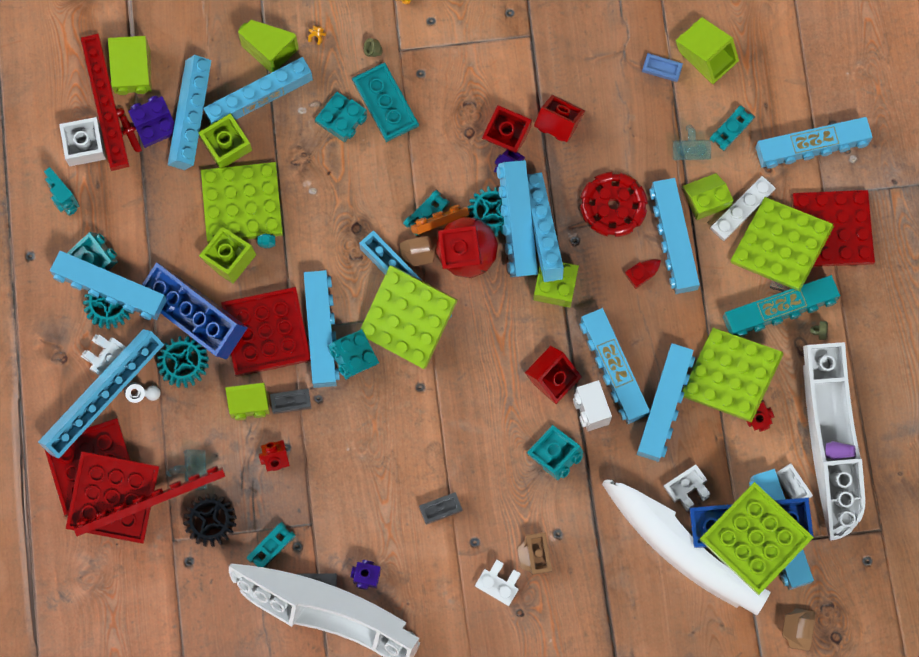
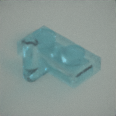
(691, 148)
(194, 463)

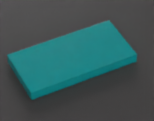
(385, 102)

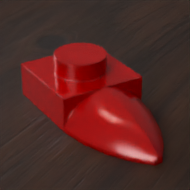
(642, 272)

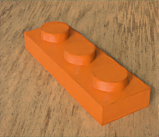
(439, 219)

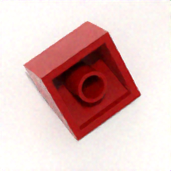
(558, 118)
(507, 129)
(553, 374)

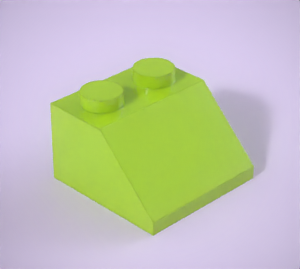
(707, 196)
(228, 255)
(247, 401)

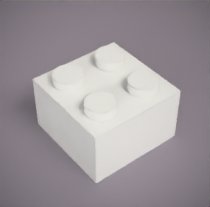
(82, 141)
(592, 406)

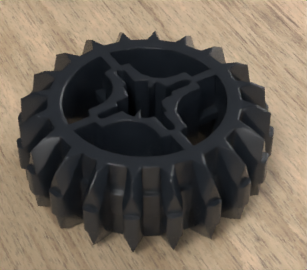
(195, 512)

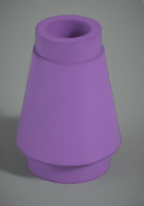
(838, 450)

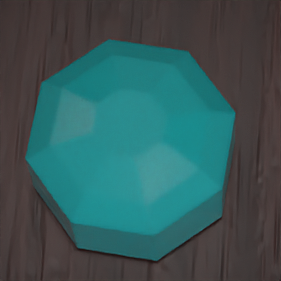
(266, 241)

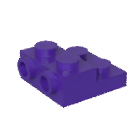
(152, 120)

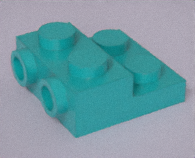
(341, 117)
(62, 196)
(94, 251)
(353, 354)
(556, 453)

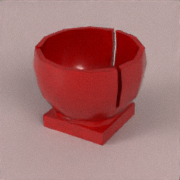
(467, 247)

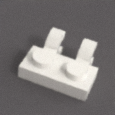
(110, 352)
(686, 483)
(497, 587)

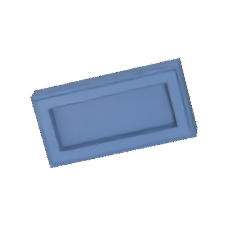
(662, 67)

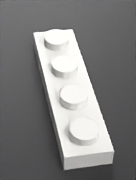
(742, 208)

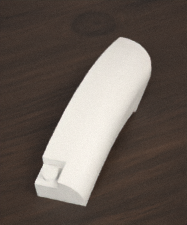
(830, 420)
(674, 543)
(325, 608)

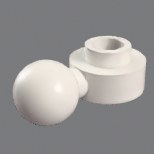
(151, 393)

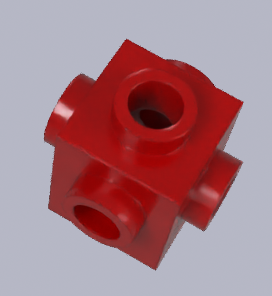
(764, 423)
(274, 456)

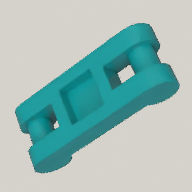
(732, 128)
(427, 209)
(271, 546)

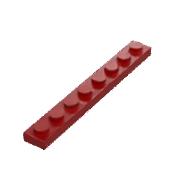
(105, 102)
(141, 503)

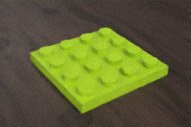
(242, 200)
(782, 244)
(408, 316)
(732, 374)
(756, 538)

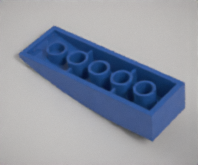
(196, 313)
(704, 517)

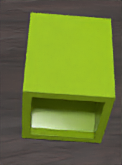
(268, 44)
(708, 49)
(130, 65)

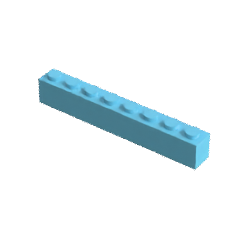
(101, 393)

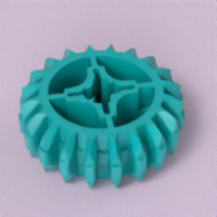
(482, 200)
(91, 303)
(185, 355)

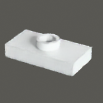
(793, 483)

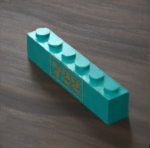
(781, 306)

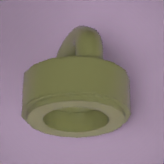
(372, 48)
(823, 330)

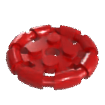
(613, 193)

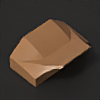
(419, 250)
(535, 554)
(799, 629)

